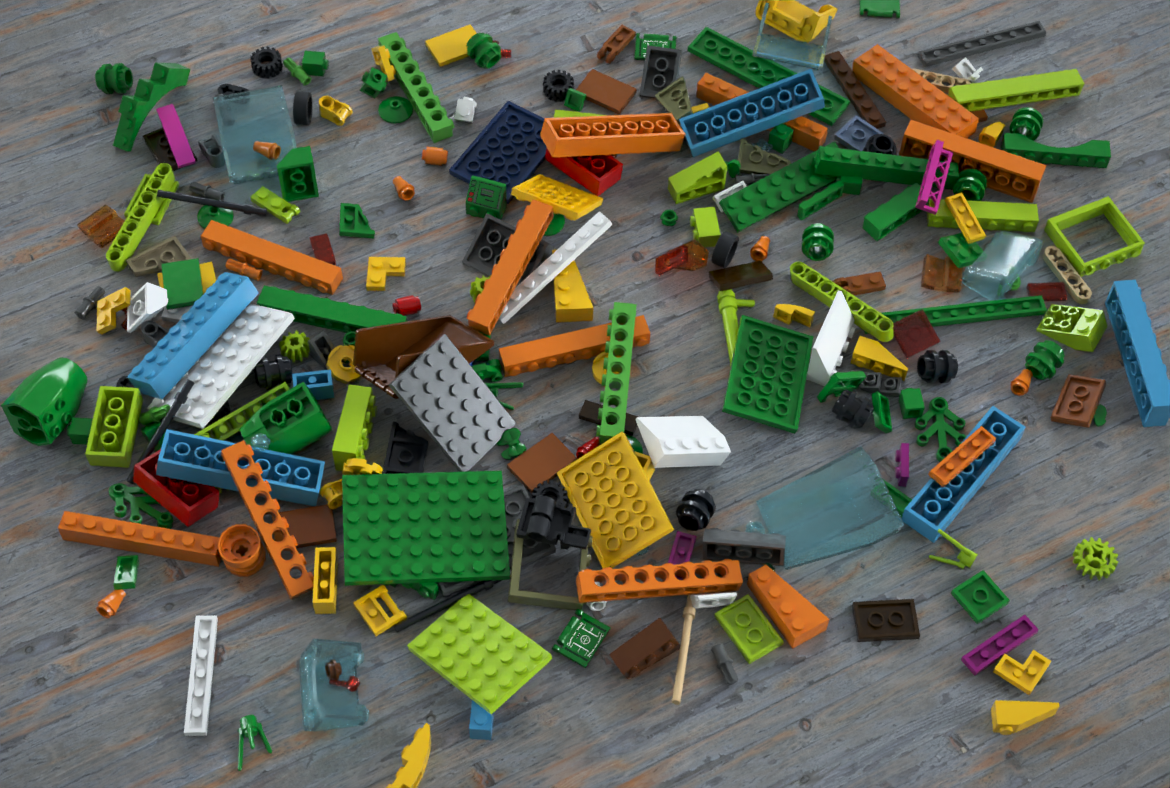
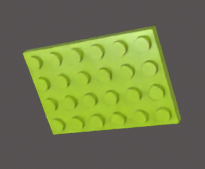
(479, 653)

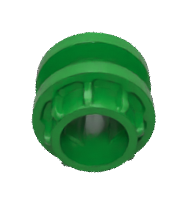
(482, 48)
(114, 78)
(1027, 122)
(971, 184)
(817, 242)
(1045, 359)

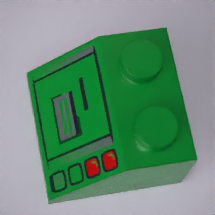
(486, 197)

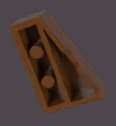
(645, 649)

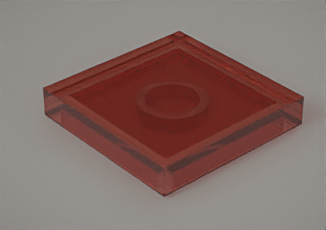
(915, 334)

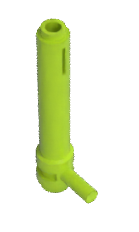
(728, 308)

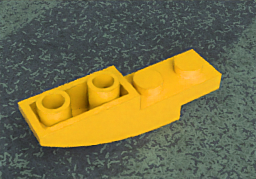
(414, 759)

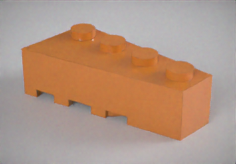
(786, 607)

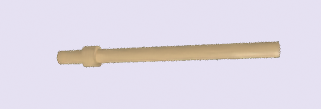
(688, 615)

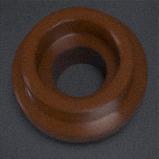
(333, 669)

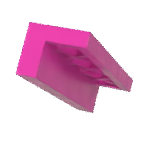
(930, 178)

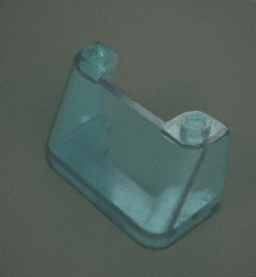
(1002, 264)
(326, 704)

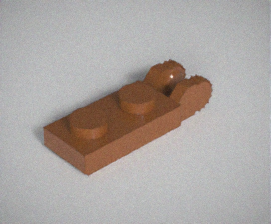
(616, 43)
(862, 283)

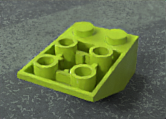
(1074, 326)

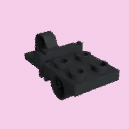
(549, 522)

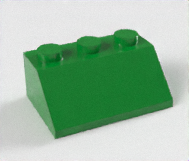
(297, 175)

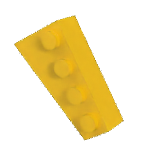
(571, 296)

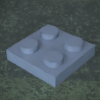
(856, 133)

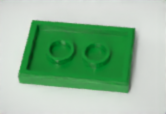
(182, 283)

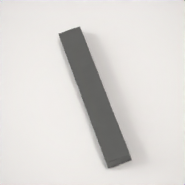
(981, 44)

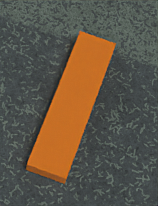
(962, 456)

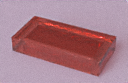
(322, 248)
(671, 259)
(1050, 291)

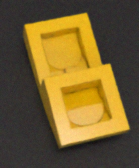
(787, 313)

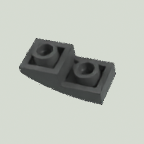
(884, 385)

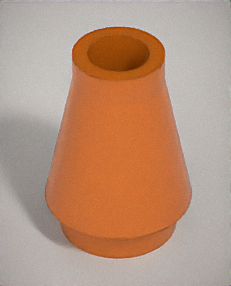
(267, 149)
(403, 188)
(760, 249)
(1021, 383)
(109, 605)

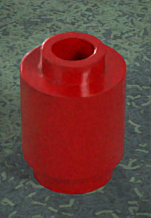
(407, 305)

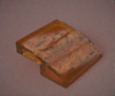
(101, 226)
(941, 274)

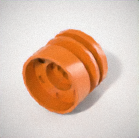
(237, 541)

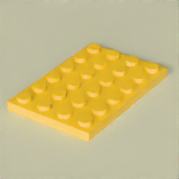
(615, 501)

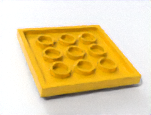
(563, 197)

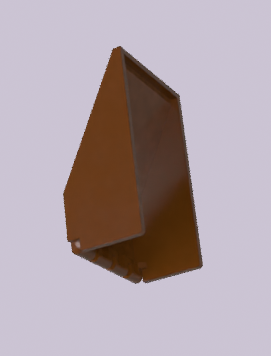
(389, 349)

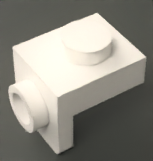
(966, 71)
(465, 109)

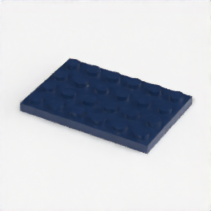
(505, 149)

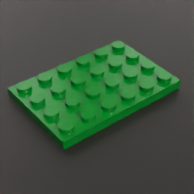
(768, 374)

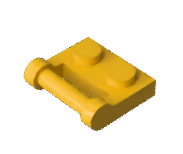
(374, 614)

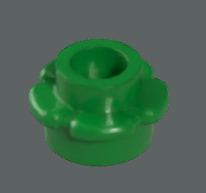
(669, 218)

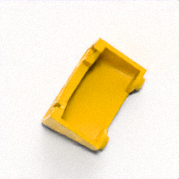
(795, 18)

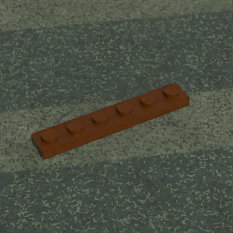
(854, 90)

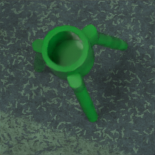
(493, 387)
(249, 728)

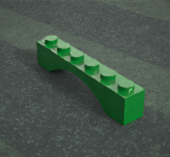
(1091, 154)

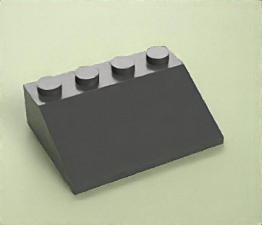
(491, 240)

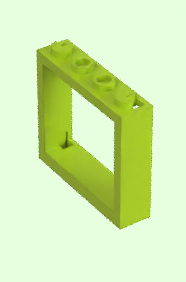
(1116, 218)

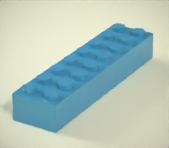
(752, 112)
(193, 335)
(1139, 352)
(201, 462)
(938, 505)

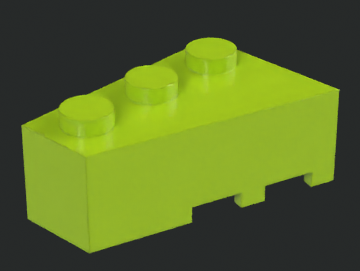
(698, 179)

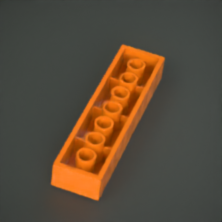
(912, 93)
(611, 134)
(1003, 170)

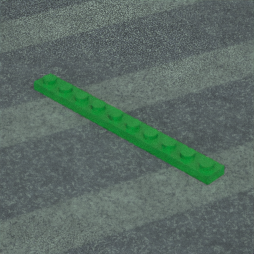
(976, 311)

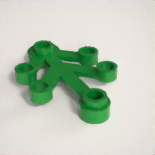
(940, 427)
(120, 492)

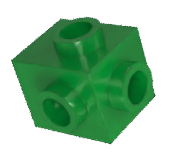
(373, 82)

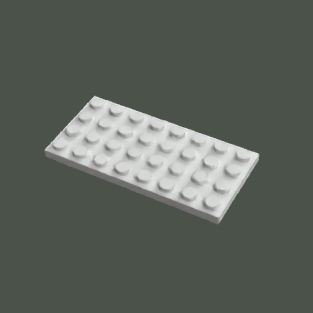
(227, 363)

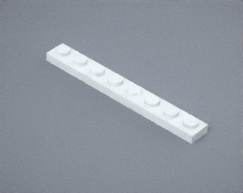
(555, 264)

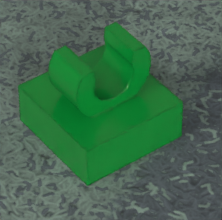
(574, 99)

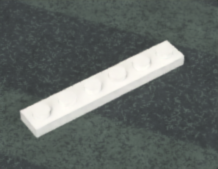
(201, 676)

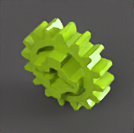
(1095, 558)

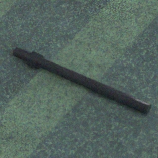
(247, 208)
(180, 398)
(444, 604)

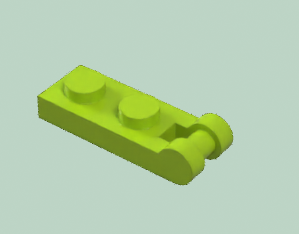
(275, 205)

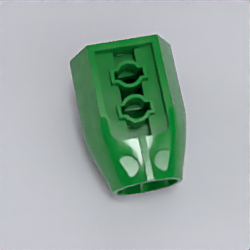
(46, 401)
(289, 421)

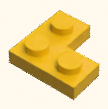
(381, 58)
(380, 268)
(109, 306)
(1023, 676)

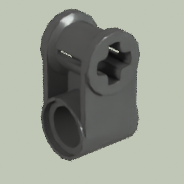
(213, 151)
(158, 332)

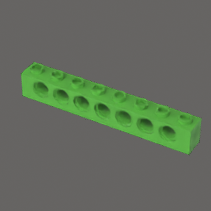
(417, 89)
(625, 314)

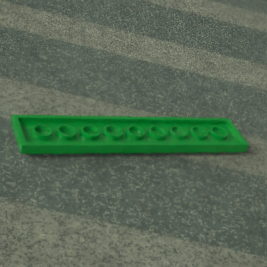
(757, 71)

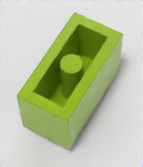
(705, 226)

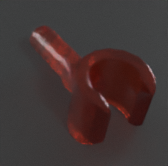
(351, 685)

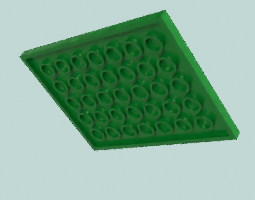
(424, 528)

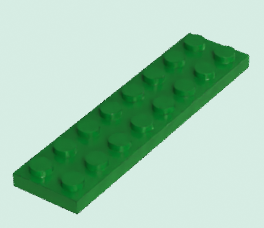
(775, 192)

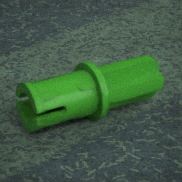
(297, 71)
(154, 414)

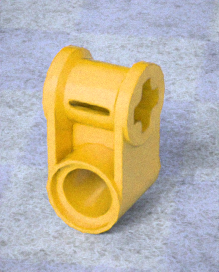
(334, 110)
(334, 495)

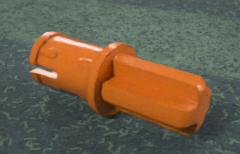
(244, 269)

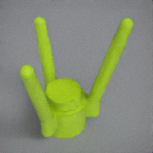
(965, 556)

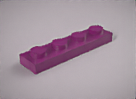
(999, 644)

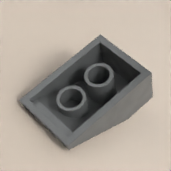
(659, 70)

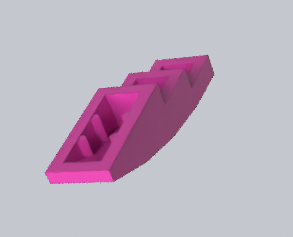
(175, 136)

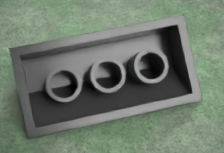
(744, 546)

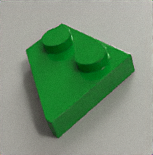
(353, 222)
(840, 382)

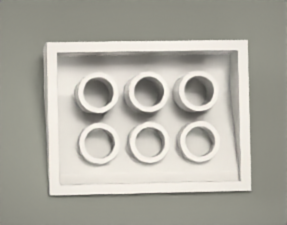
(831, 342)
(682, 441)

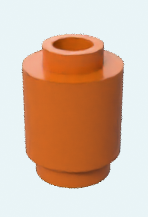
(435, 156)

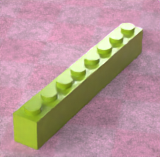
(1018, 90)

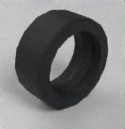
(302, 108)
(725, 249)

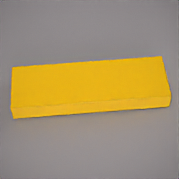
(965, 218)

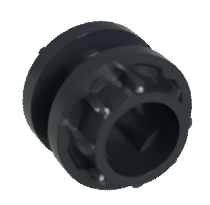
(880, 144)
(937, 366)
(273, 371)
(852, 408)
(695, 510)

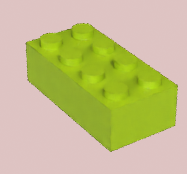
(354, 425)
(114, 427)

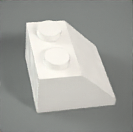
(145, 305)

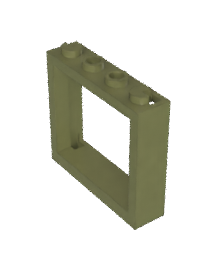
(535, 598)

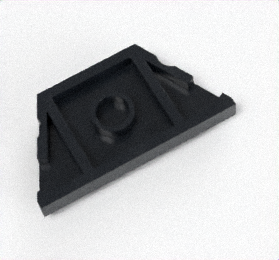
(405, 452)

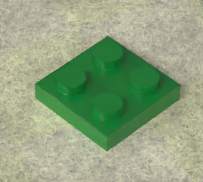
(959, 250)
(980, 597)

